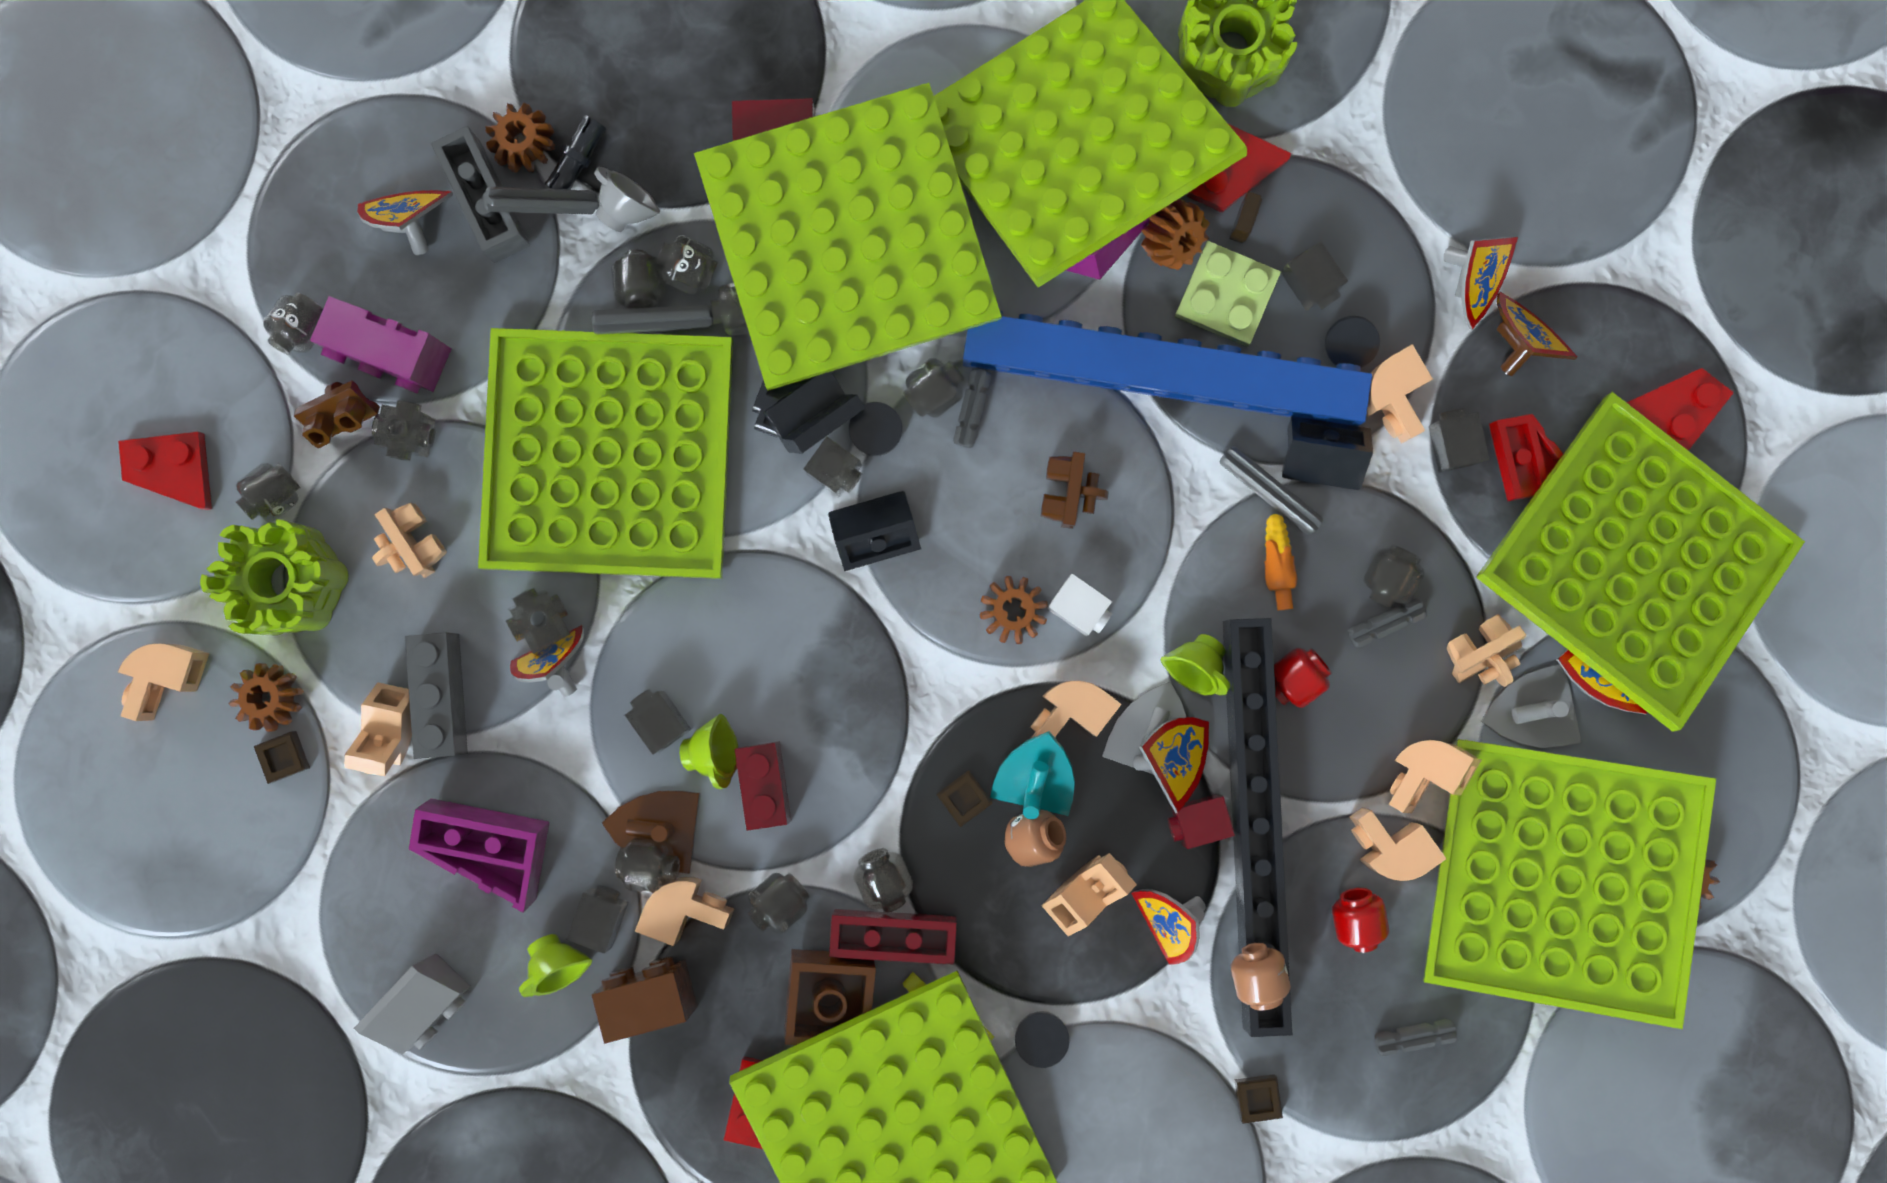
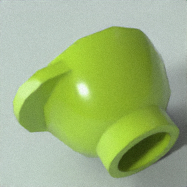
(1199, 666)
(711, 751)
(552, 966)

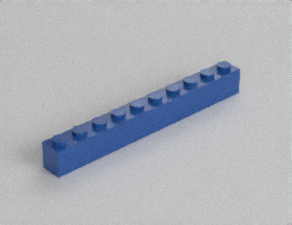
(1170, 369)

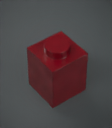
(1201, 822)

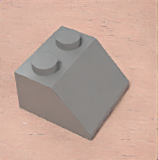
(414, 1005)

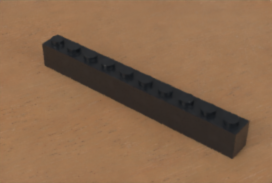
(1256, 804)

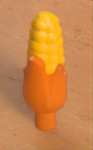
(1279, 563)

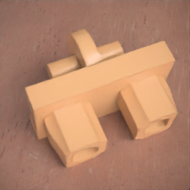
(398, 526)
(1501, 642)

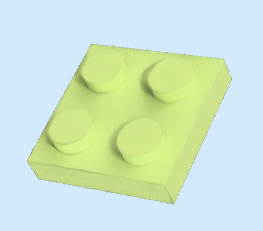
(1227, 294)

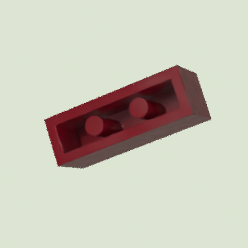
(893, 936)

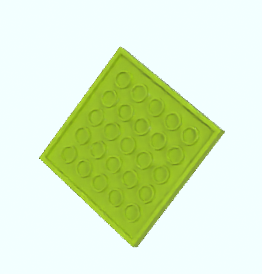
(1081, 135)
(848, 236)
(606, 453)
(1641, 561)
(1571, 884)
(894, 1100)

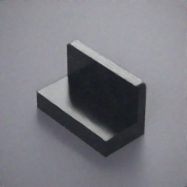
(812, 412)
(1327, 453)
(874, 530)

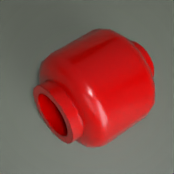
(1301, 677)
(1360, 919)

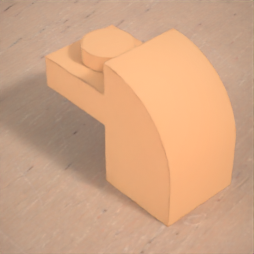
(1388, 391)
(153, 670)
(1079, 701)
(384, 731)
(1434, 762)
(1399, 857)
(1088, 893)
(670, 906)

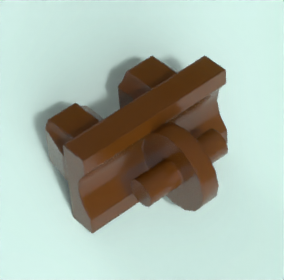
(337, 411)
(1065, 508)

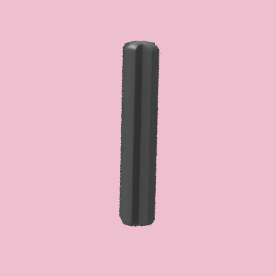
(540, 200)
(651, 319)
(1271, 490)

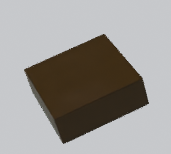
(1246, 217)
(281, 757)
(964, 798)
(1258, 1098)

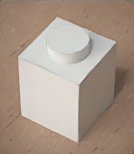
(1081, 606)

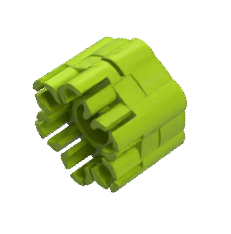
(1234, 73)
(247, 572)

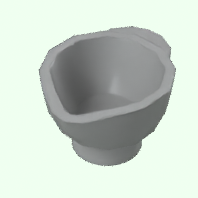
(622, 200)

